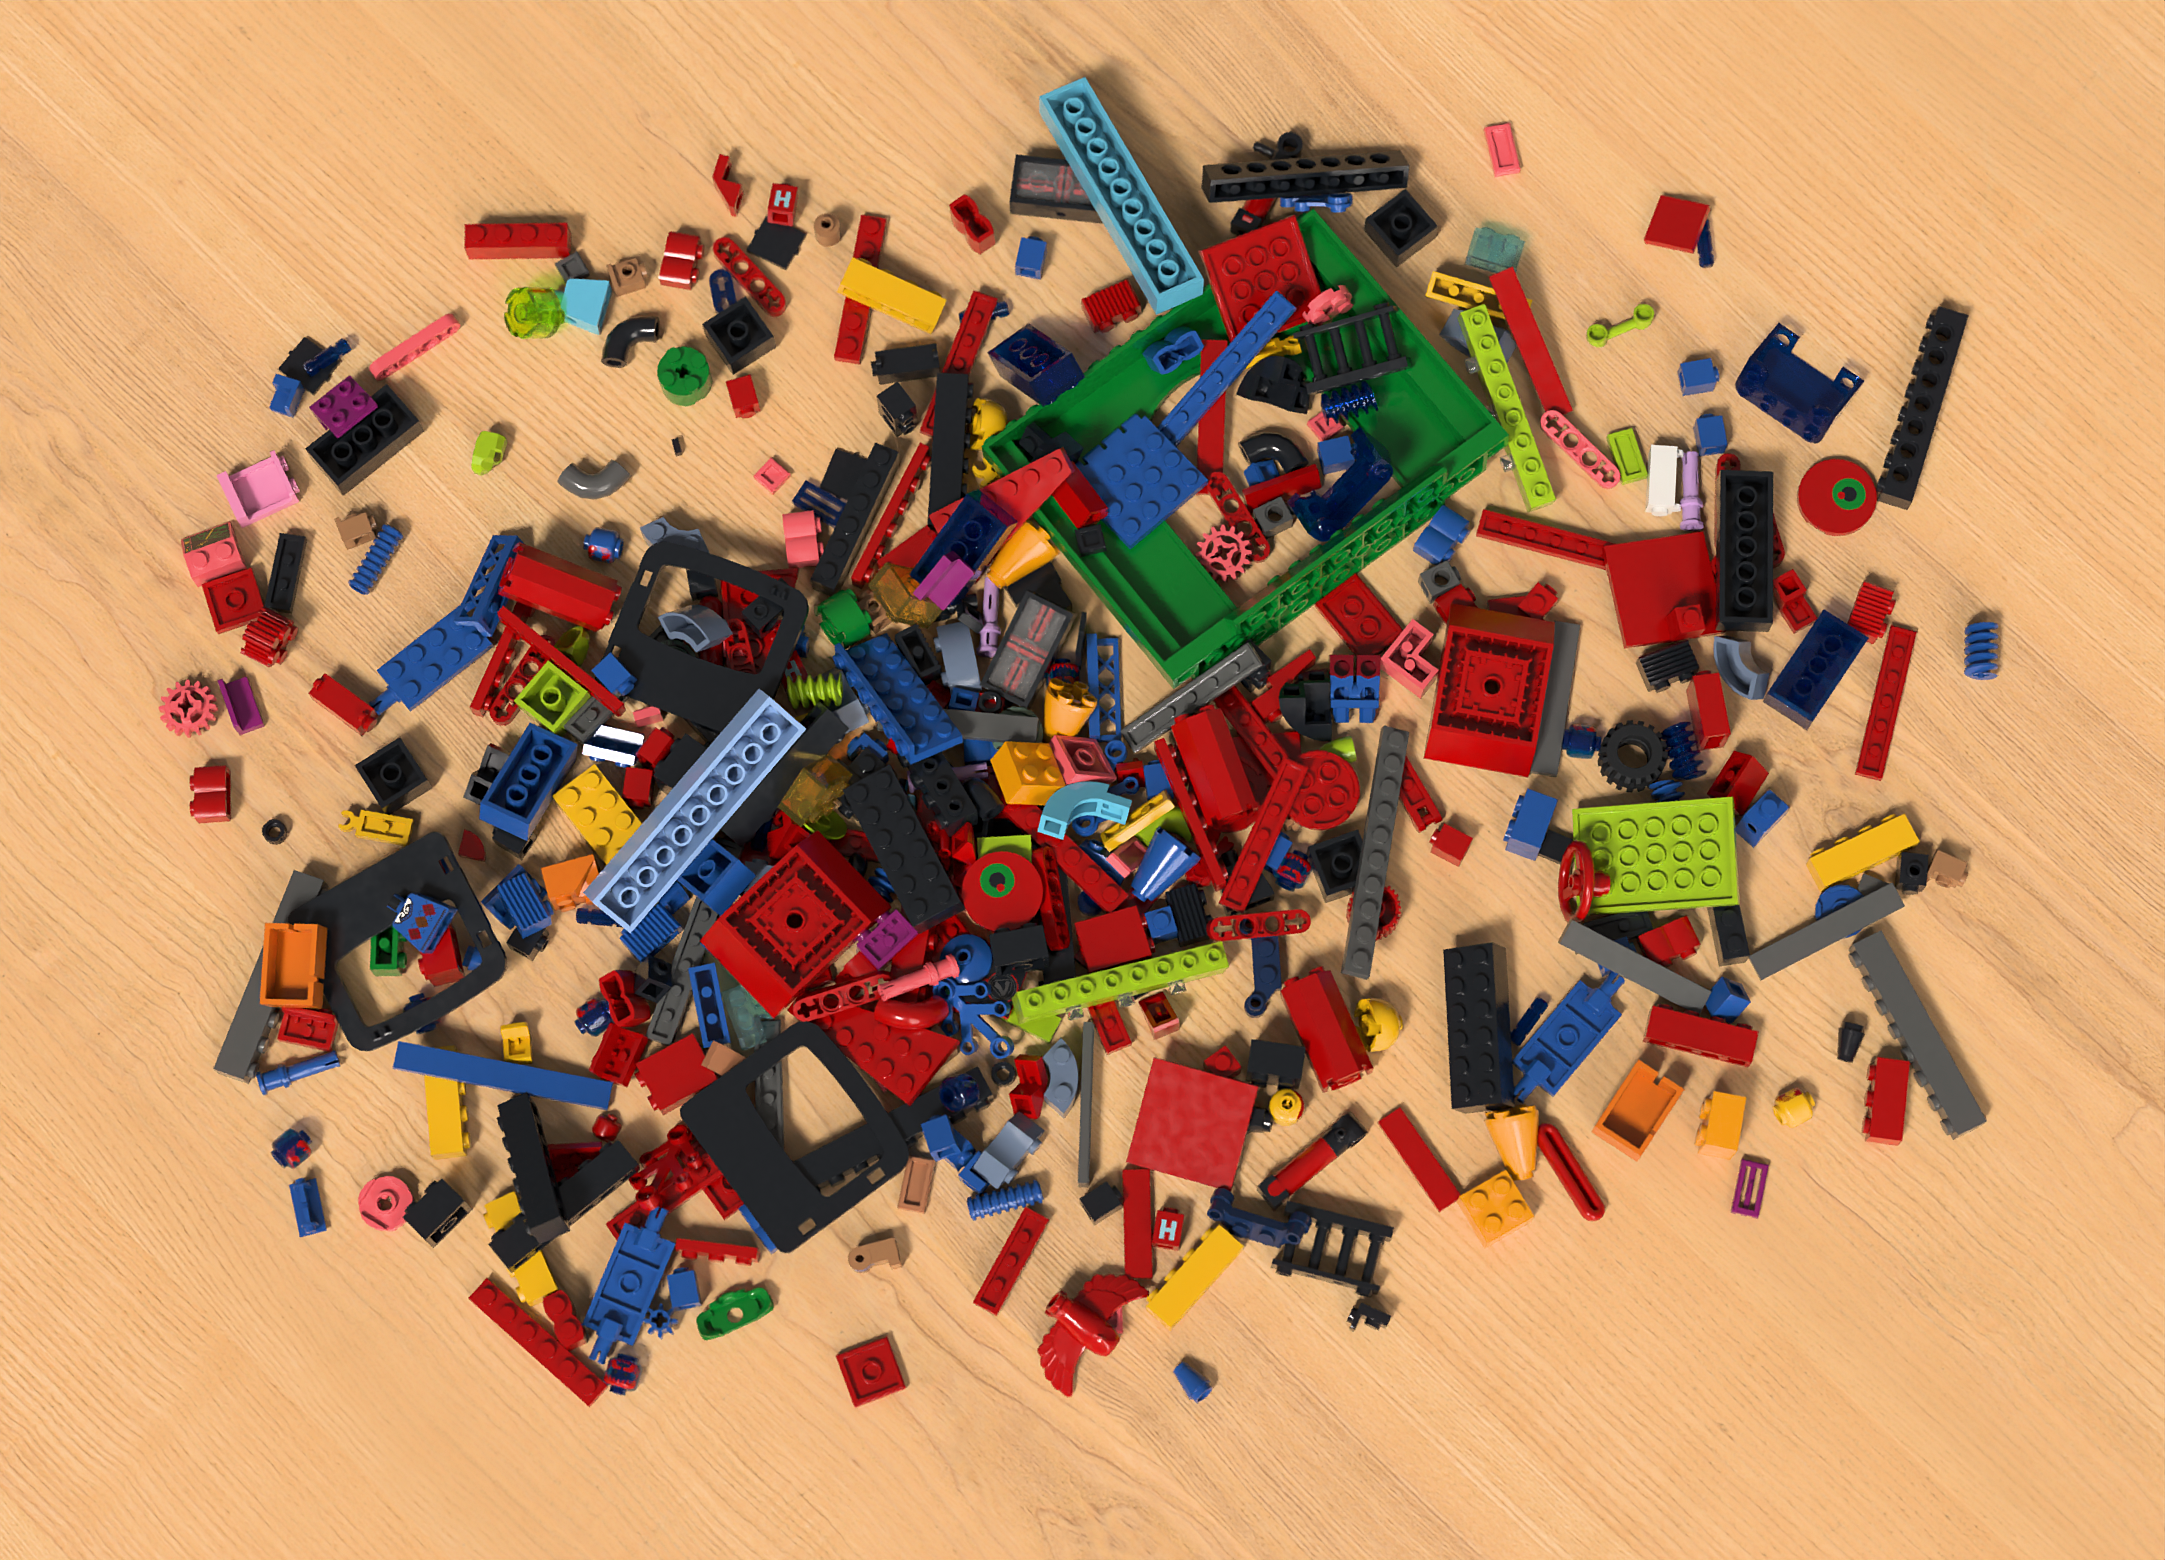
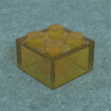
(894, 591)
(815, 791)

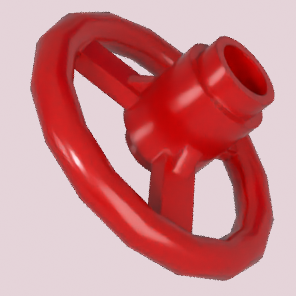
(1583, 882)

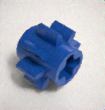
(655, 1316)

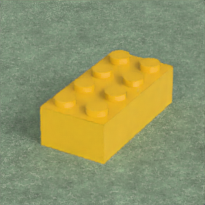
(597, 813)

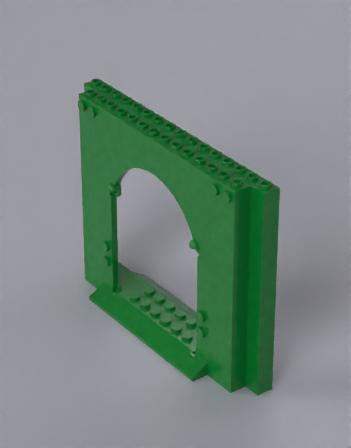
(1159, 588)

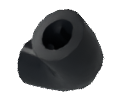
(625, 336)
(1273, 446)
(983, 798)

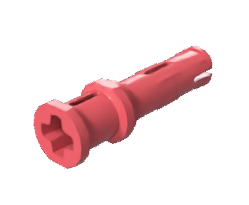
(930, 974)

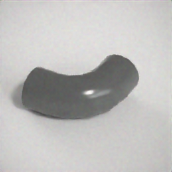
(593, 485)

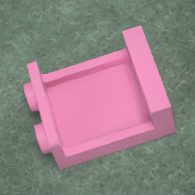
(259, 490)

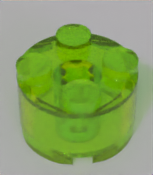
(533, 312)

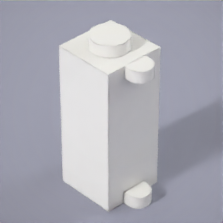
(1662, 480)

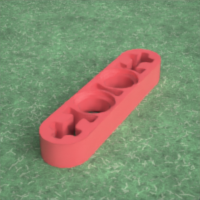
(414, 347)
(1582, 447)

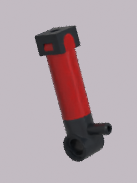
(1254, 211)
(1312, 1160)

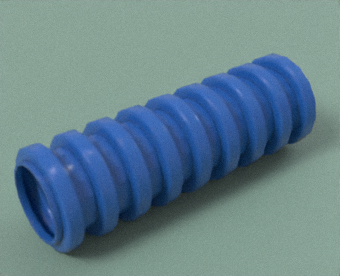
(375, 559)
(1004, 1200)

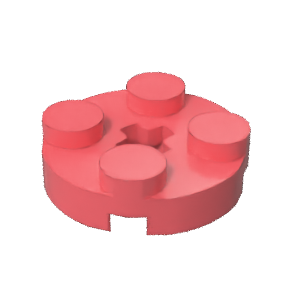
(1328, 305)
(380, 1189)

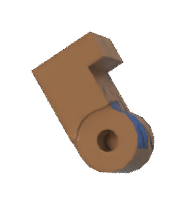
(874, 1254)

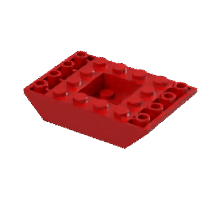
(1480, 727)
(782, 961)

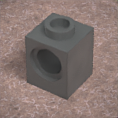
(1268, 527)
(1431, 588)

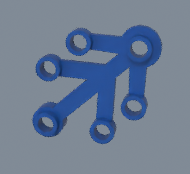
(1336, 202)
(1119, 789)
(971, 1016)

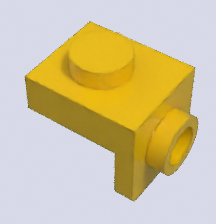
(517, 1043)

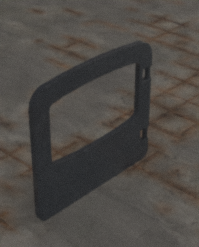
(687, 684)
(359, 912)
(756, 1163)

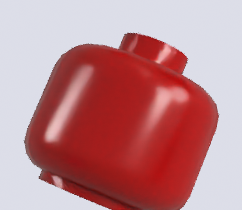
(606, 1127)

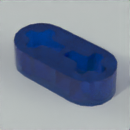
(717, 295)

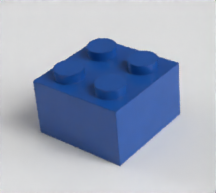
(1532, 822)
(716, 877)

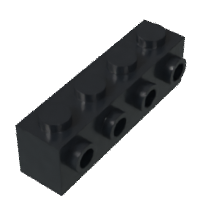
(942, 792)

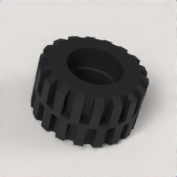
(1632, 735)

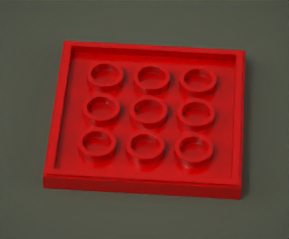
(1254, 266)
(1655, 578)
(1192, 1124)

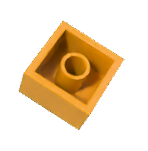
(1027, 772)
(1721, 1125)
(1495, 1209)

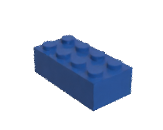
(528, 781)

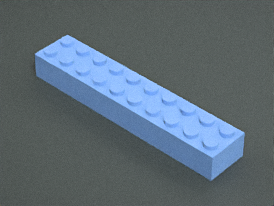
(694, 810)

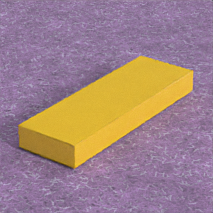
(1137, 820)

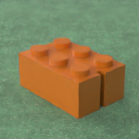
(293, 965)
(1637, 1111)

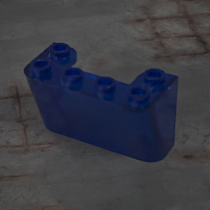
(1793, 389)

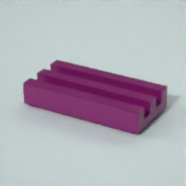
(1745, 1210)

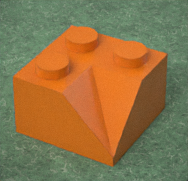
(569, 880)

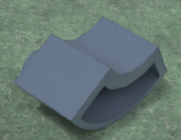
(1453, 335)
(661, 531)
(696, 626)
(958, 657)
(1738, 668)
(851, 711)
(1064, 1078)
(1008, 1150)

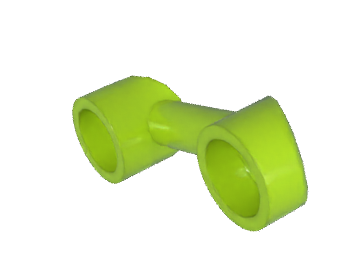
(1642, 318)

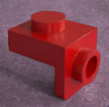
(1539, 601)

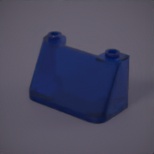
(1350, 493)

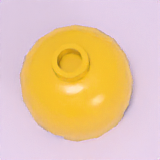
(987, 421)
(1377, 1023)

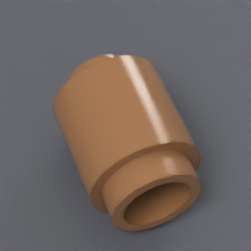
(827, 230)

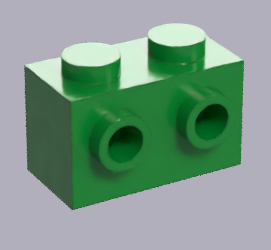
(387, 953)

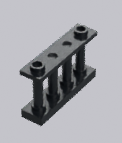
(1370, 367)
(1350, 1229)

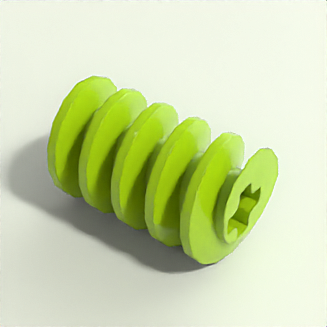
(815, 690)

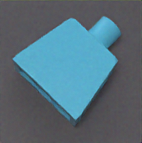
(585, 303)

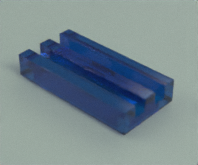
(823, 494)

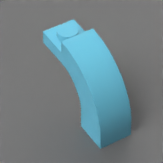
(1081, 800)

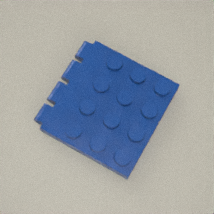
(1140, 478)

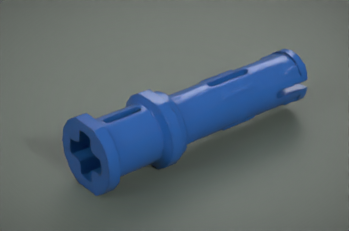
(286, 1075)

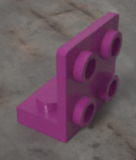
(343, 407)
(886, 939)

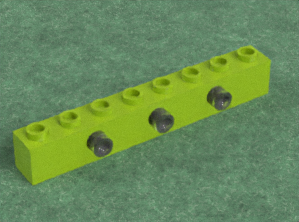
(1505, 407)
(1120, 983)

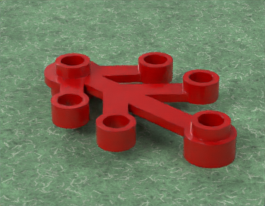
(678, 1139)

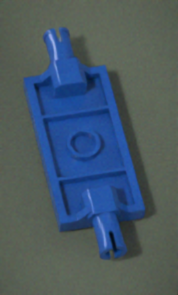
(429, 663)
(1567, 1037)
(628, 1284)

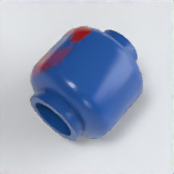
(603, 545)

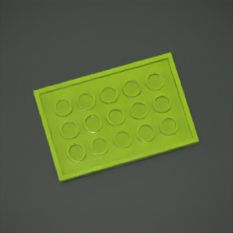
(1662, 854)

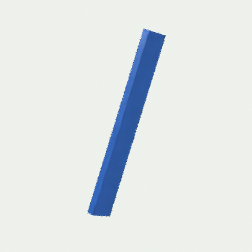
(1226, 368)
(502, 1075)

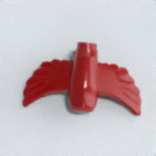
(1084, 1325)

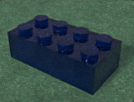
(1036, 365)
(973, 533)
(1815, 669)

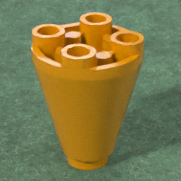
(1022, 555)
(1066, 708)
(1515, 1138)

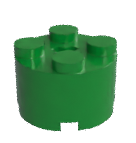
(697, 377)
(843, 619)

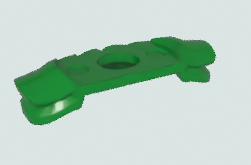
(715, 1322)

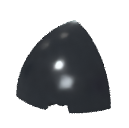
(1276, 382)
(1307, 704)

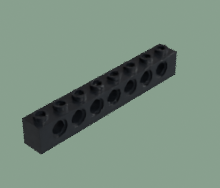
(1305, 176)
(1952, 326)

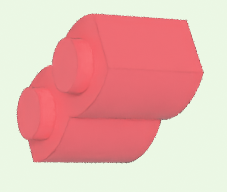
(802, 539)

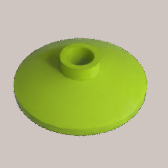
(830, 827)

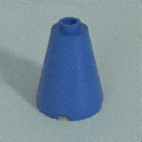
(1162, 865)

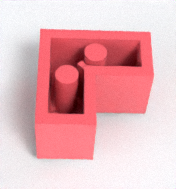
(1405, 662)

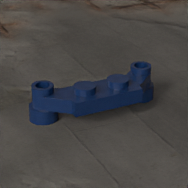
(1265, 971)
(1254, 1226)

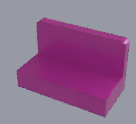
(945, 580)
(241, 705)

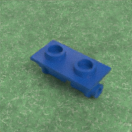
(307, 1207)

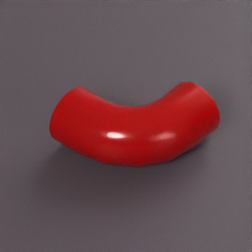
(911, 1015)

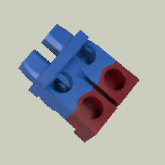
(1357, 694)

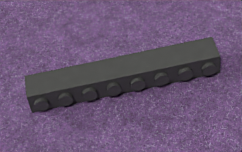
(253, 1021)
(1916, 1035)

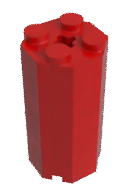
(559, 587)
(1213, 766)
(1325, 1029)

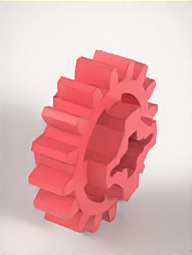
(1229, 563)
(180, 700)

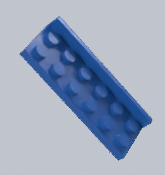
(897, 698)

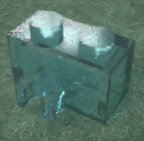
(1494, 251)
(745, 1017)

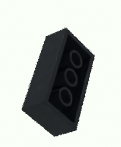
(367, 444)

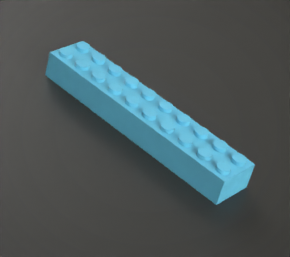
(1121, 195)

